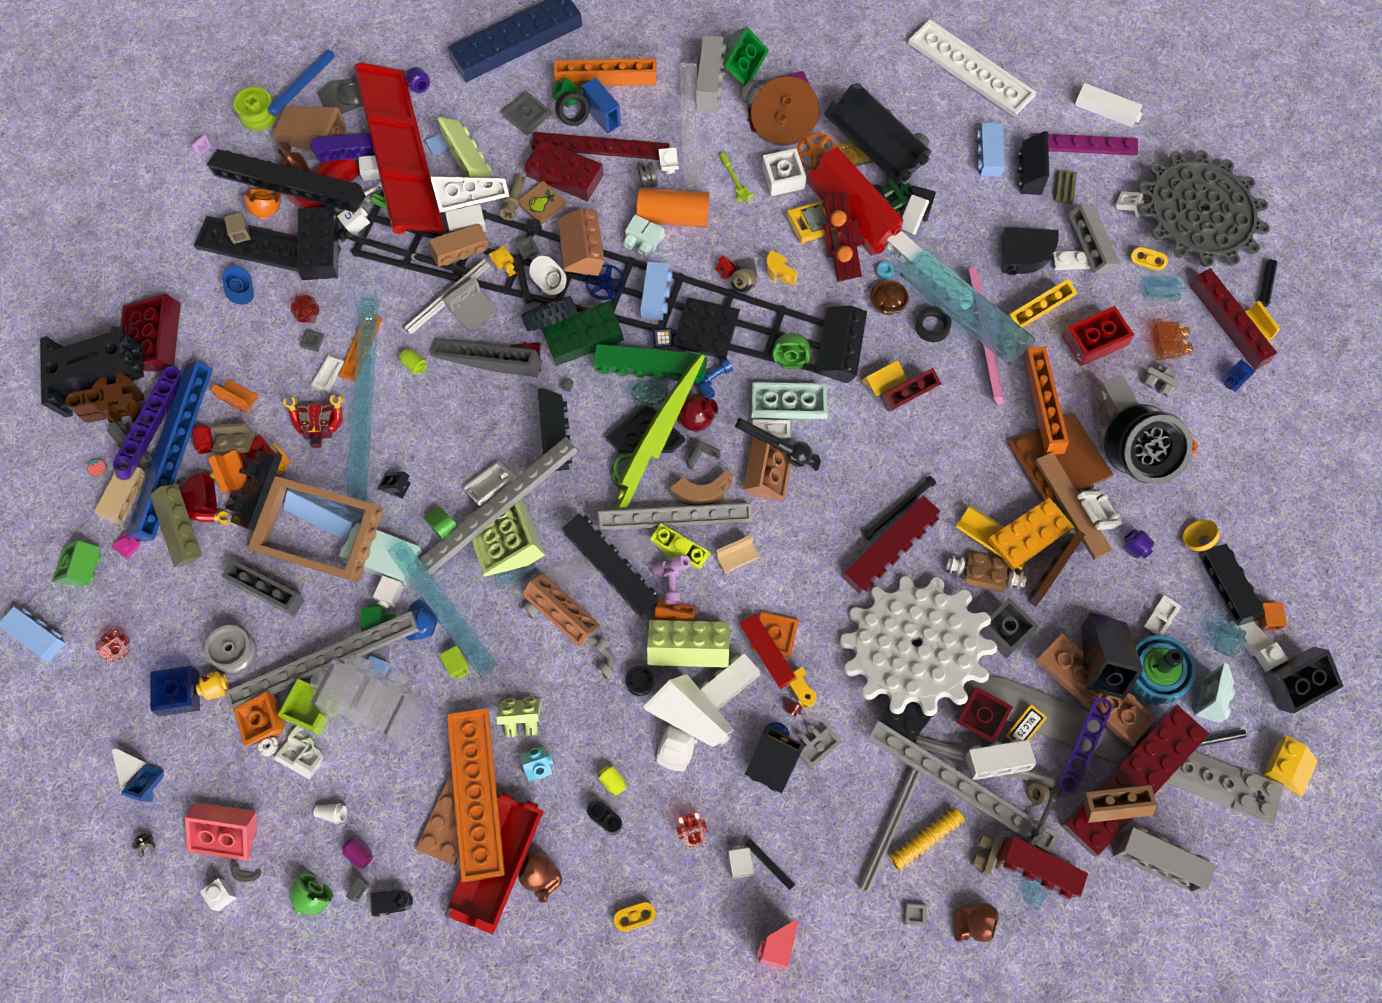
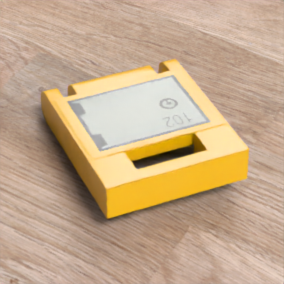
(813, 217)

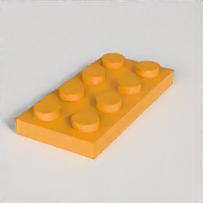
(1031, 533)

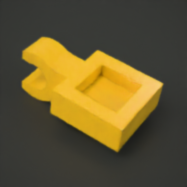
(503, 259)

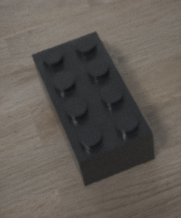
(317, 243)

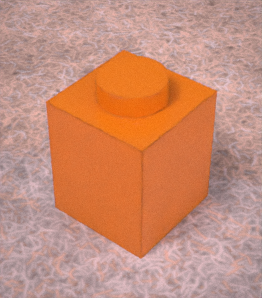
(1274, 616)

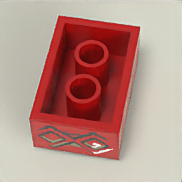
(1098, 335)

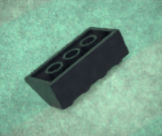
(841, 343)
(553, 421)

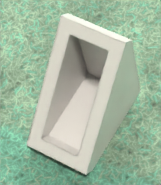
(126, 767)

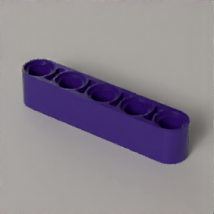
(342, 147)
(1085, 756)

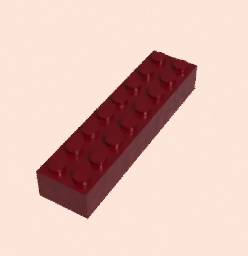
(1147, 763)

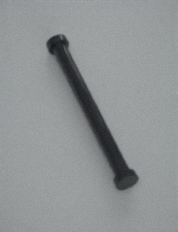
(867, 533)

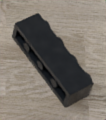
(1232, 585)

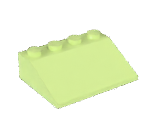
(508, 541)

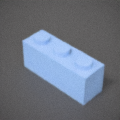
(990, 149)
(656, 290)
(32, 633)

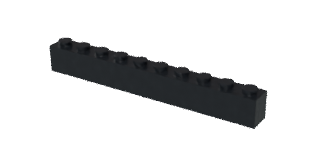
(287, 180)

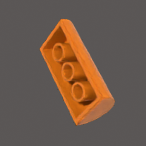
(673, 207)

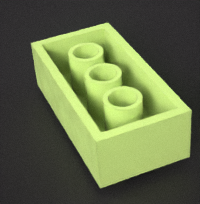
(688, 643)

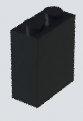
(774, 759)

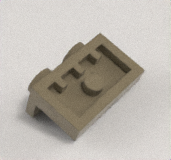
(233, 437)

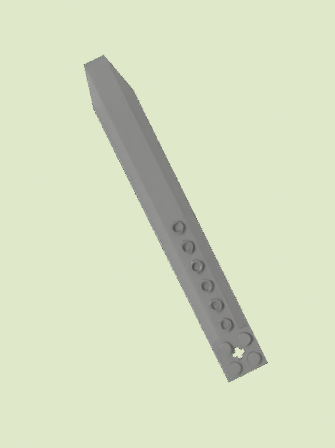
(1197, 775)

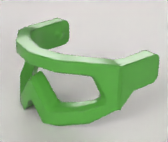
(614, 469)

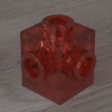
(305, 309)
(113, 646)
(692, 830)

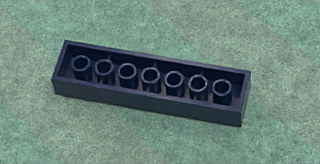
(514, 37)

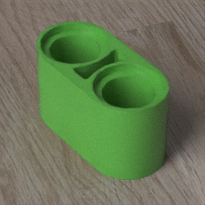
(440, 522)

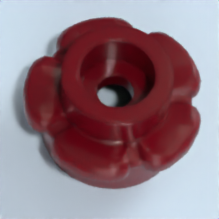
(793, 708)

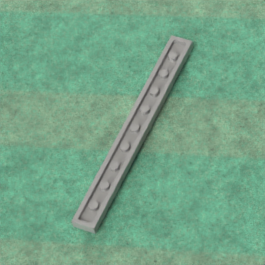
(498, 505)
(306, 667)
(959, 785)

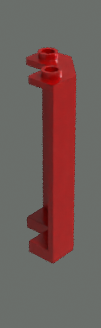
(876, 215)
(483, 900)

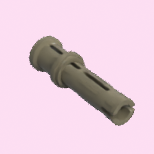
(511, 202)

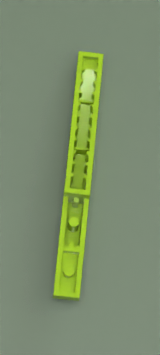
(656, 435)

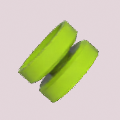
(252, 107)

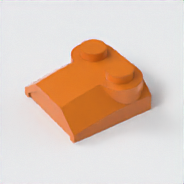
(259, 718)

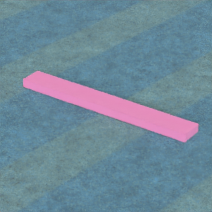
(990, 356)

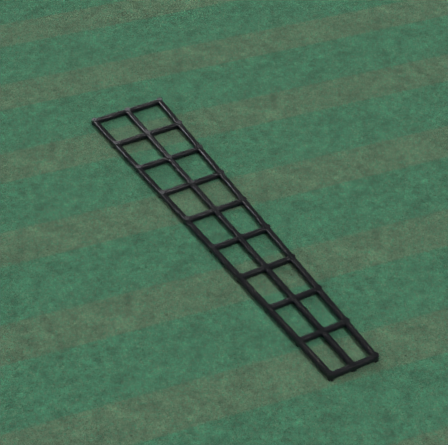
(629, 261)

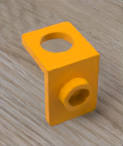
(284, 461)

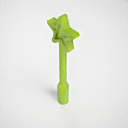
(742, 193)

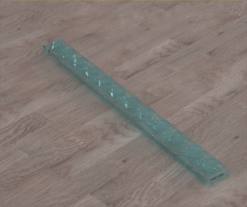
(363, 400)

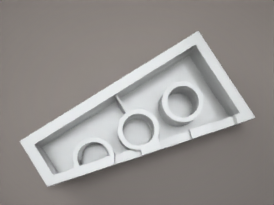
(465, 191)

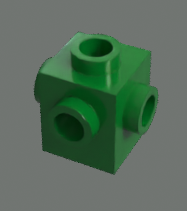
(563, 86)

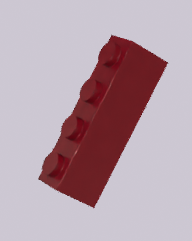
(1042, 867)

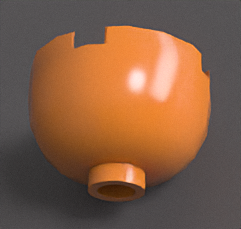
(262, 203)

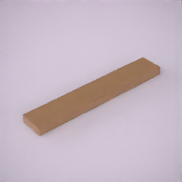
(1067, 497)

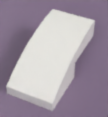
(1162, 616)

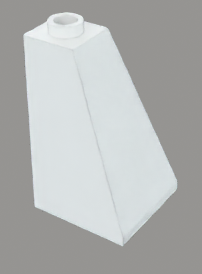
(690, 710)

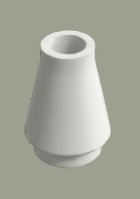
(331, 812)

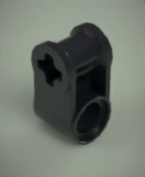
(387, 902)

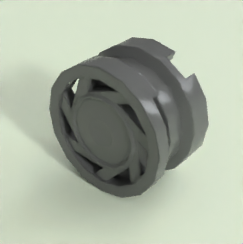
(750, 91)
(647, 175)

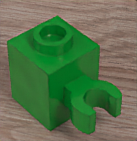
(373, 616)

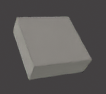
(915, 915)

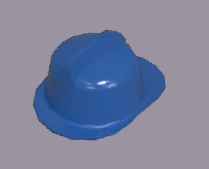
(238, 285)
(425, 620)

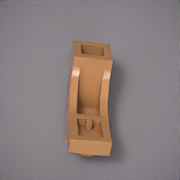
(699, 495)

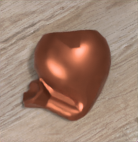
(291, 159)
(540, 875)
(975, 921)

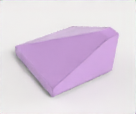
(200, 145)

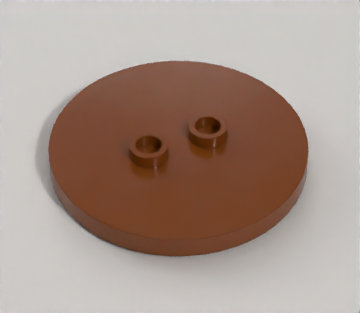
(785, 111)

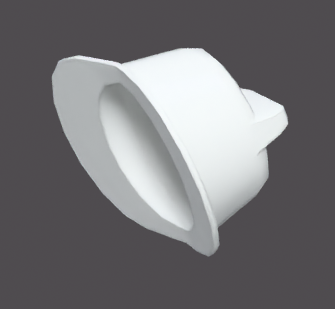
(548, 275)

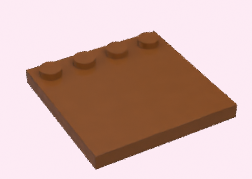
(1080, 461)

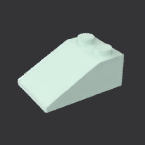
(1216, 694)

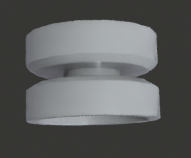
(231, 649)

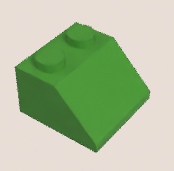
(77, 564)

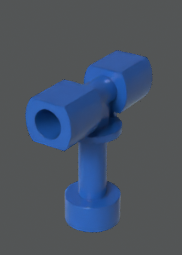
(704, 387)

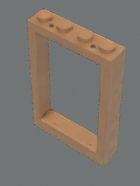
(361, 548)

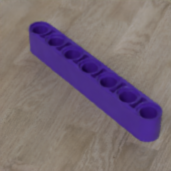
(147, 430)

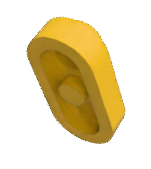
(1149, 257)
(634, 915)

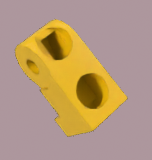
(804, 695)

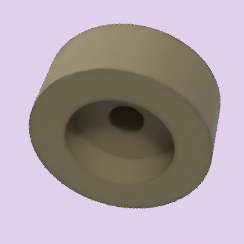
(1038, 793)

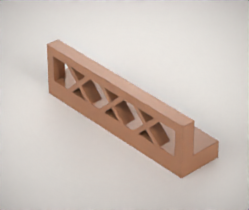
(557, 610)

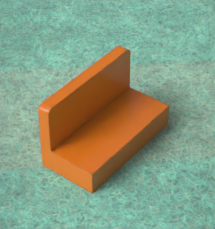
(235, 395)
(226, 471)
(675, 612)

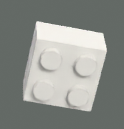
(783, 172)

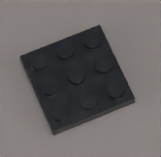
(706, 328)

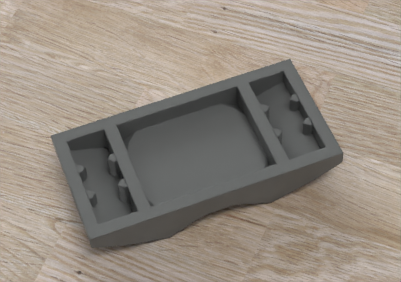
(341, 94)

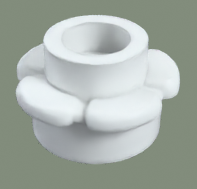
(271, 749)

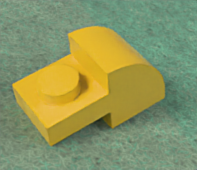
(777, 267)

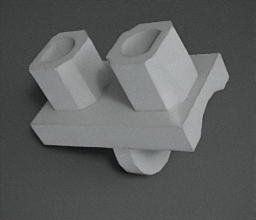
(1169, 383)

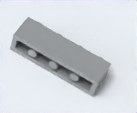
(1094, 239)

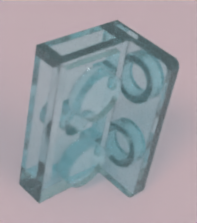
(1164, 288)

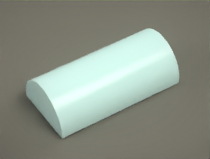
(789, 400)

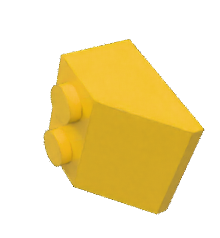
(1291, 765)

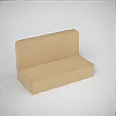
(737, 554)

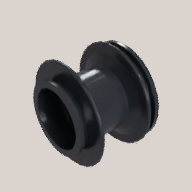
(1153, 464)

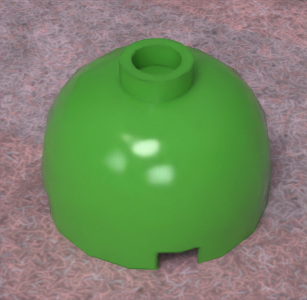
(792, 350)
(306, 895)

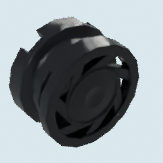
(639, 681)

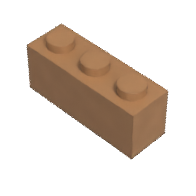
(458, 245)
(1119, 803)

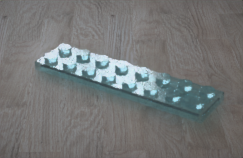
(967, 307)

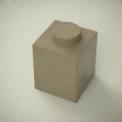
(237, 227)

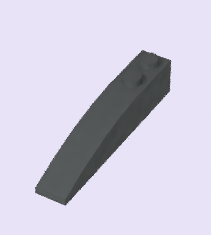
(489, 357)

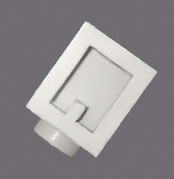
(668, 160)
(1130, 201)

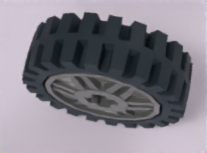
(549, 313)

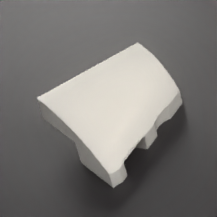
(306, 757)

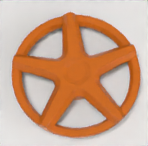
(815, 150)

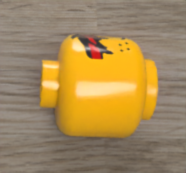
(212, 685)

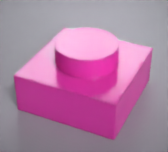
(126, 545)

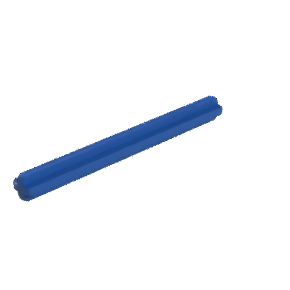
(301, 82)

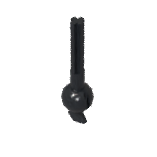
(797, 453)

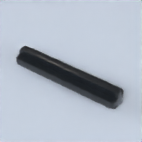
(1268, 282)

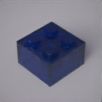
(174, 691)

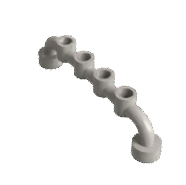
(600, 645)

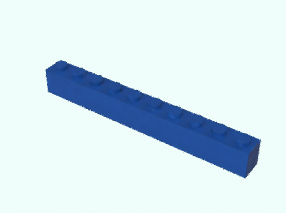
(170, 448)

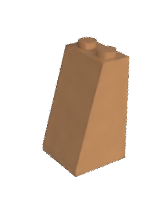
(303, 124)

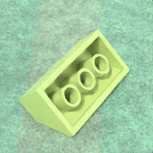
(464, 148)

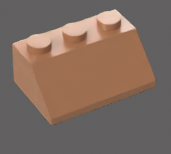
(766, 471)

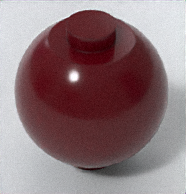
(697, 413)

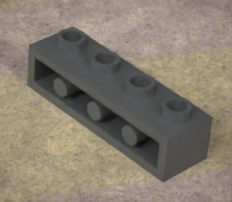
(263, 588)

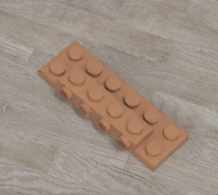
(1066, 665)

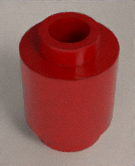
(202, 439)

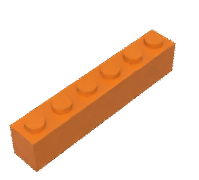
(608, 71)
(1046, 400)

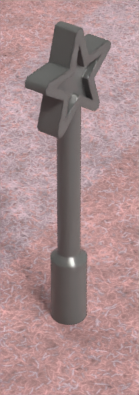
(1036, 835)

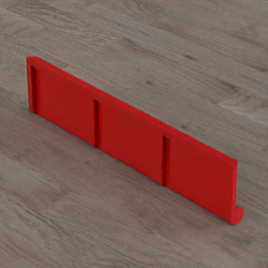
(398, 149)

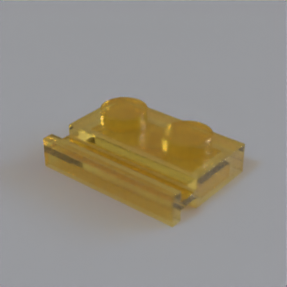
(854, 154)

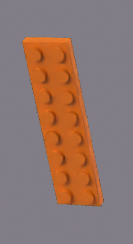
(475, 795)

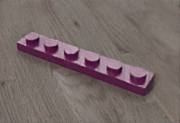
(1092, 144)

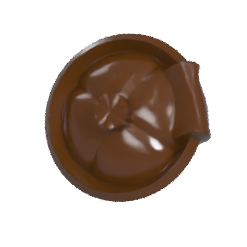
(889, 297)

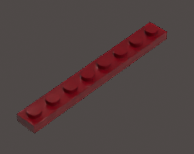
(602, 146)

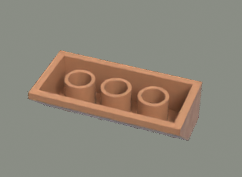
(581, 242)

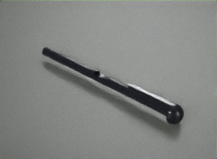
(343, 235)

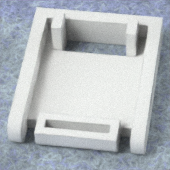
(488, 484)
(1099, 510)

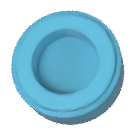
(885, 270)

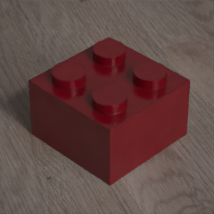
(984, 714)

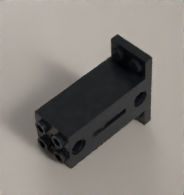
(83, 363)

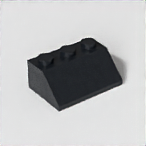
(1033, 164)

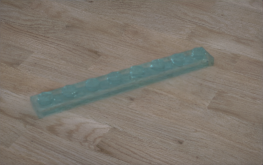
(442, 608)

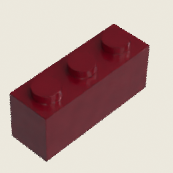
(910, 389)

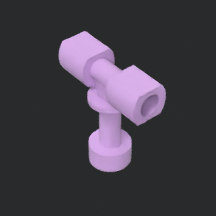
(671, 570)

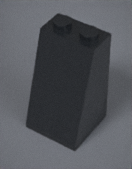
(1109, 656)

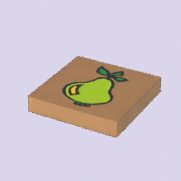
(541, 202)

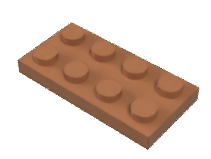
(440, 834)

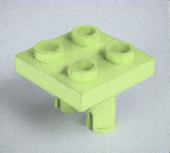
(519, 711)

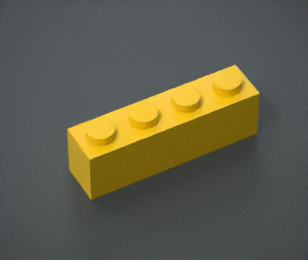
(1043, 303)

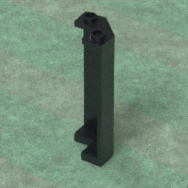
(878, 133)

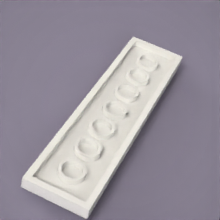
(972, 68)

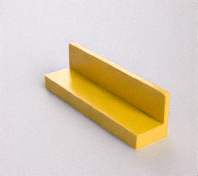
(980, 528)

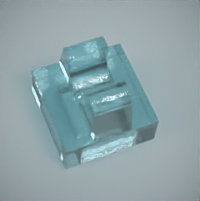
(1040, 894)

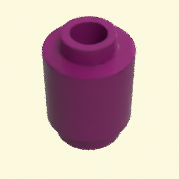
(357, 853)

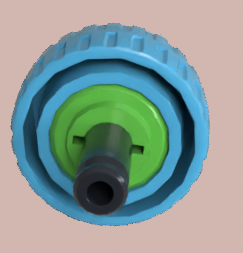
(1166, 670)

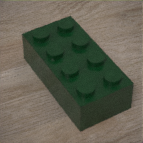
(581, 333)

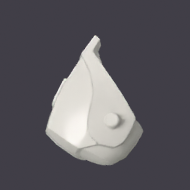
(675, 748)

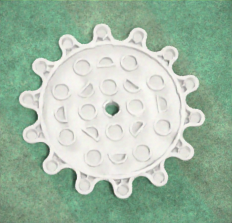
(924, 672)

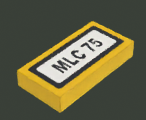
(1027, 724)

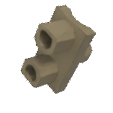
(986, 864)

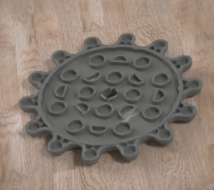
(1229, 205)

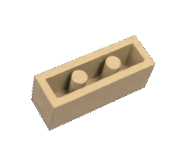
(119, 497)

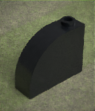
(1027, 249)

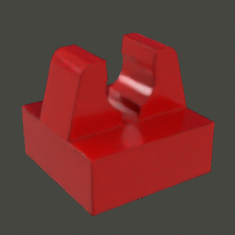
(726, 265)

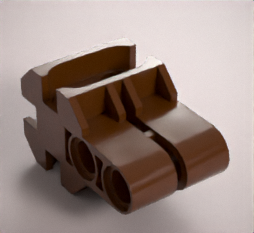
(107, 401)

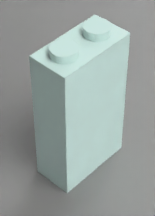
(379, 560)

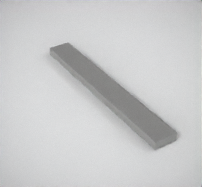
(675, 516)

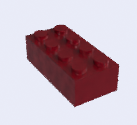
(564, 170)

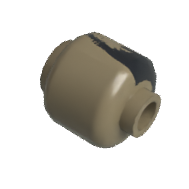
(743, 280)

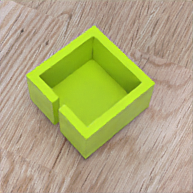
(300, 712)

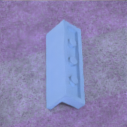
(322, 513)

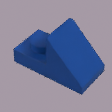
(143, 783)

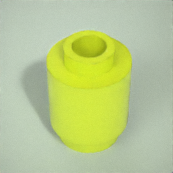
(612, 780)

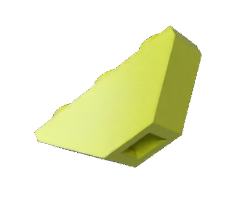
(674, 545)

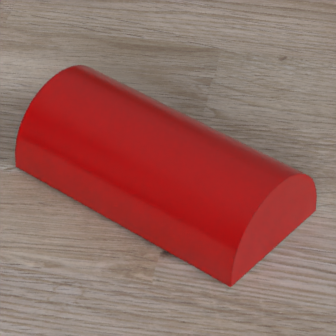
(337, 169)

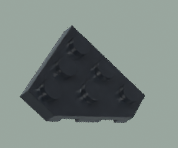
(629, 433)

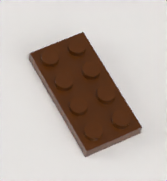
(1055, 567)

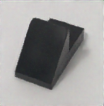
(395, 484)

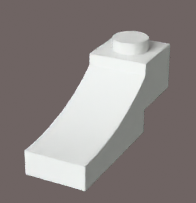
(1262, 647)

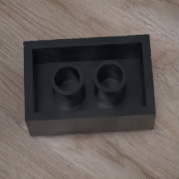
(1303, 679)

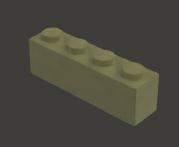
(175, 525)

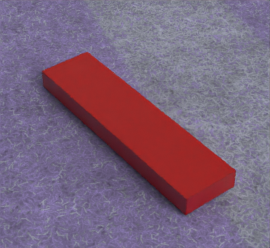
(768, 651)

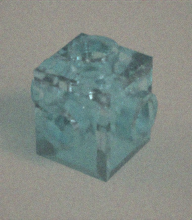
(1230, 640)

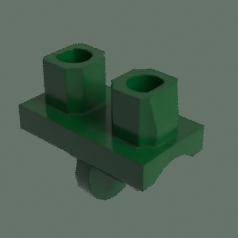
(891, 189)

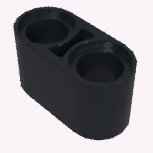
(603, 820)

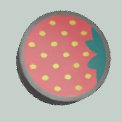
(97, 469)

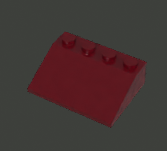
(155, 326)

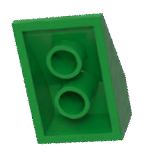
(744, 55)

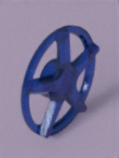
(605, 282)

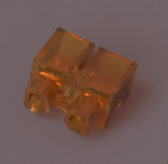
(1169, 341)

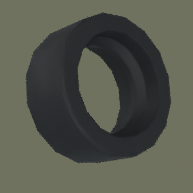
(585, 108)
(933, 336)

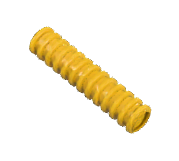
(926, 838)

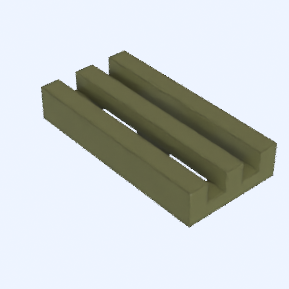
(1067, 175)

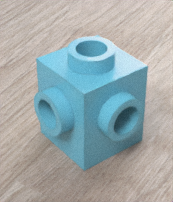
(537, 763)

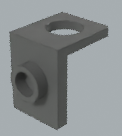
(696, 452)

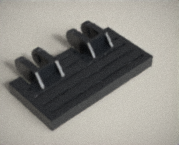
(255, 490)

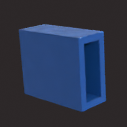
(602, 105)

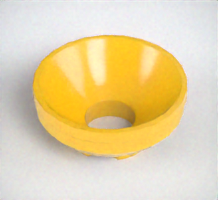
(1200, 530)

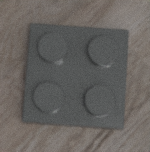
(526, 113)

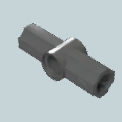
(119, 434)

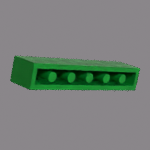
(645, 362)

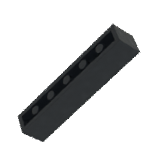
(610, 565)

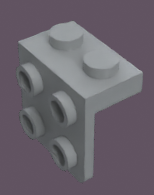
(470, 305)

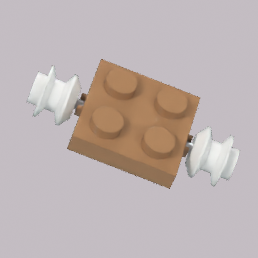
(986, 572)

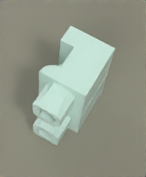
(644, 235)

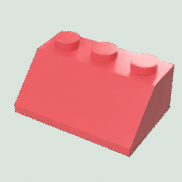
(220, 830)
(778, 946)

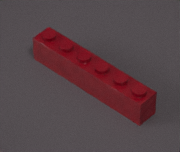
(1233, 319)
(891, 545)

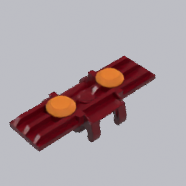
(848, 236)

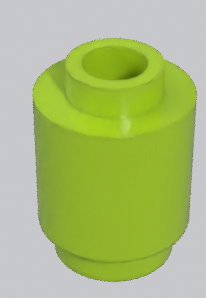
(413, 361)

